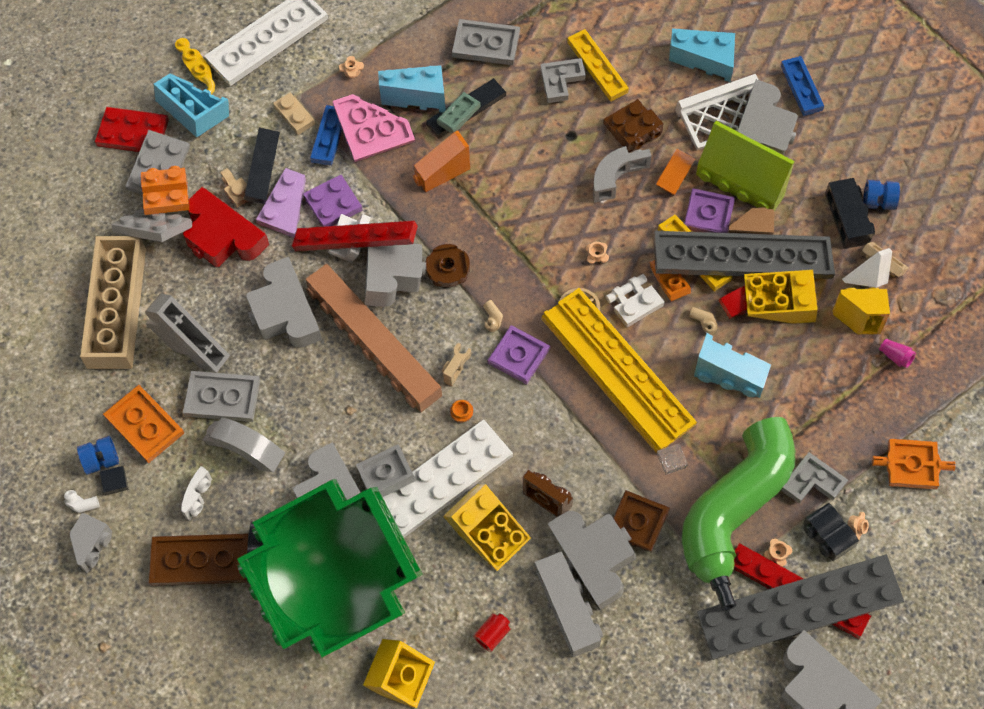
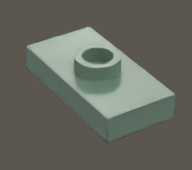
(458, 112)

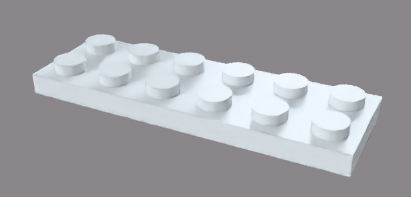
(265, 38)
(447, 476)

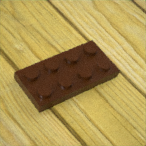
(197, 559)

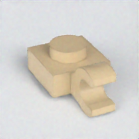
(235, 188)
(454, 367)

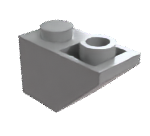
(88, 540)

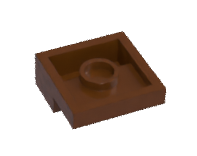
(634, 125)
(545, 494)

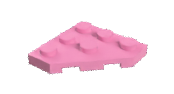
(370, 128)

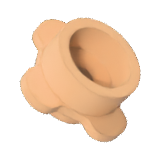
(354, 71)
(597, 247)
(858, 524)
(776, 545)

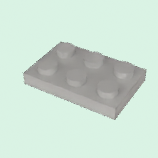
(486, 42)
(159, 153)
(153, 226)
(222, 396)

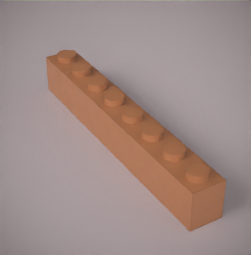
(373, 338)

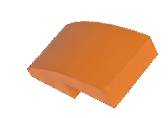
(675, 172)
(672, 284)

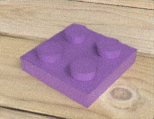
(332, 200)

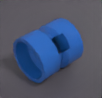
(881, 195)
(90, 459)

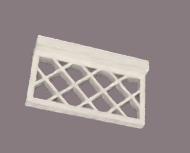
(714, 98)

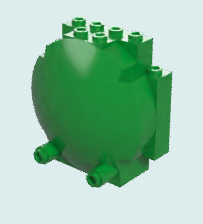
(328, 567)

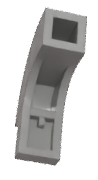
(245, 442)

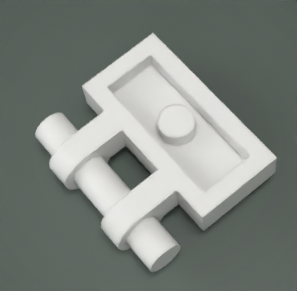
(637, 306)

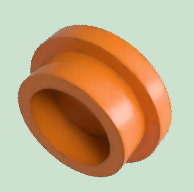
(461, 411)

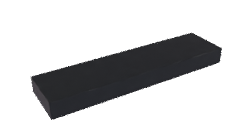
(487, 96)
(262, 166)

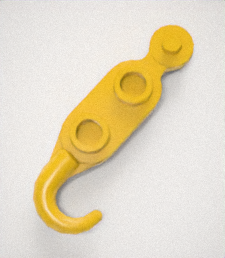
(195, 63)

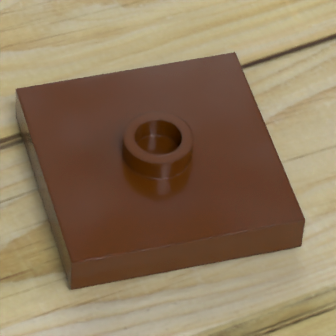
(641, 519)

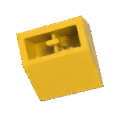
(863, 309)

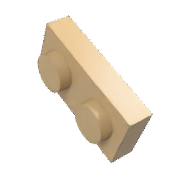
(294, 113)
(896, 268)

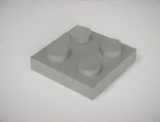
(386, 471)

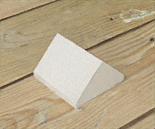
(873, 271)

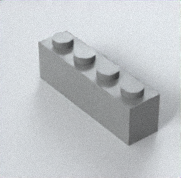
(567, 604)

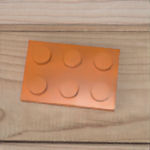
(143, 423)

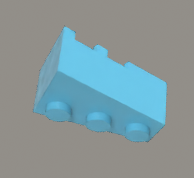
(704, 50)
(413, 87)
(189, 105)
(731, 369)

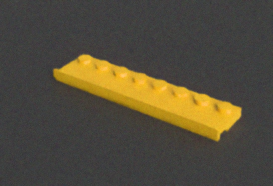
(618, 370)

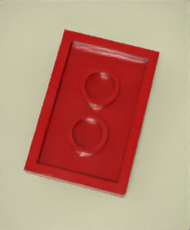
(128, 128)

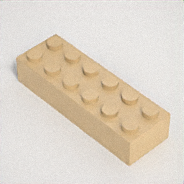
(113, 303)

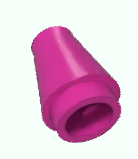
(898, 353)

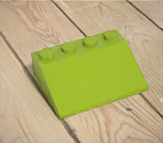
(744, 167)

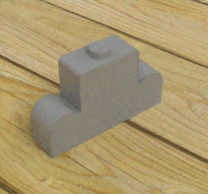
(765, 121)
(392, 270)
(283, 306)
(184, 333)
(324, 466)
(595, 553)
(822, 679)

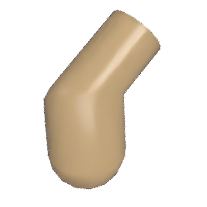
(495, 316)
(706, 319)

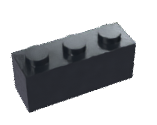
(849, 213)

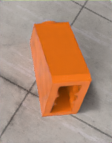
(443, 162)

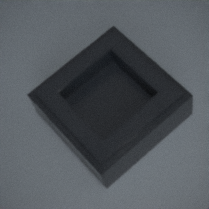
(114, 480)

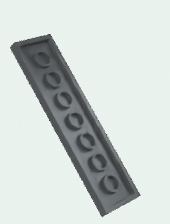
(741, 254)
(800, 607)

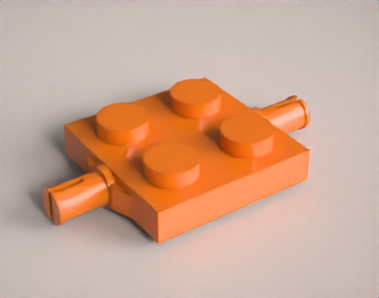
(913, 464)

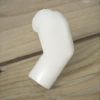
(79, 504)

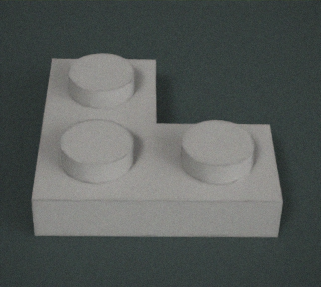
(557, 74)
(813, 473)

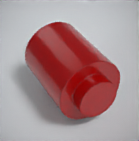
(492, 631)

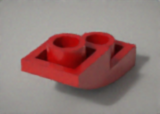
(734, 303)

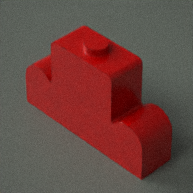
(221, 231)

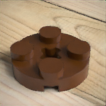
(447, 277)

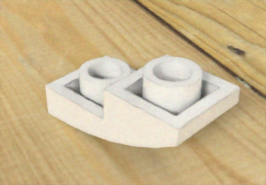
(192, 500)

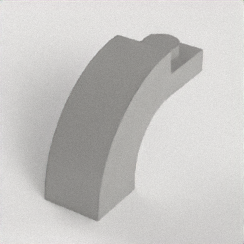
(615, 165)

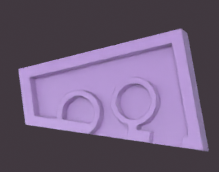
(284, 204)

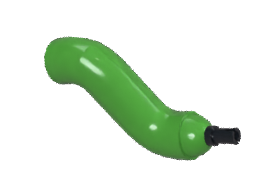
(733, 501)

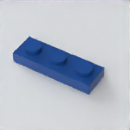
(802, 85)
(327, 138)

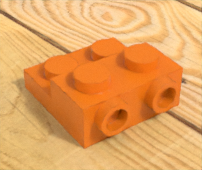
(164, 190)

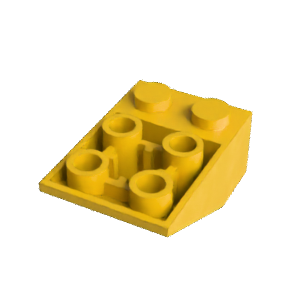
(782, 296)
(487, 526)

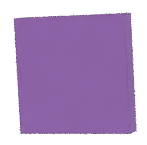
(709, 212)
(518, 354)

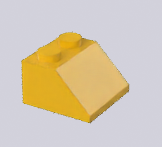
(399, 672)

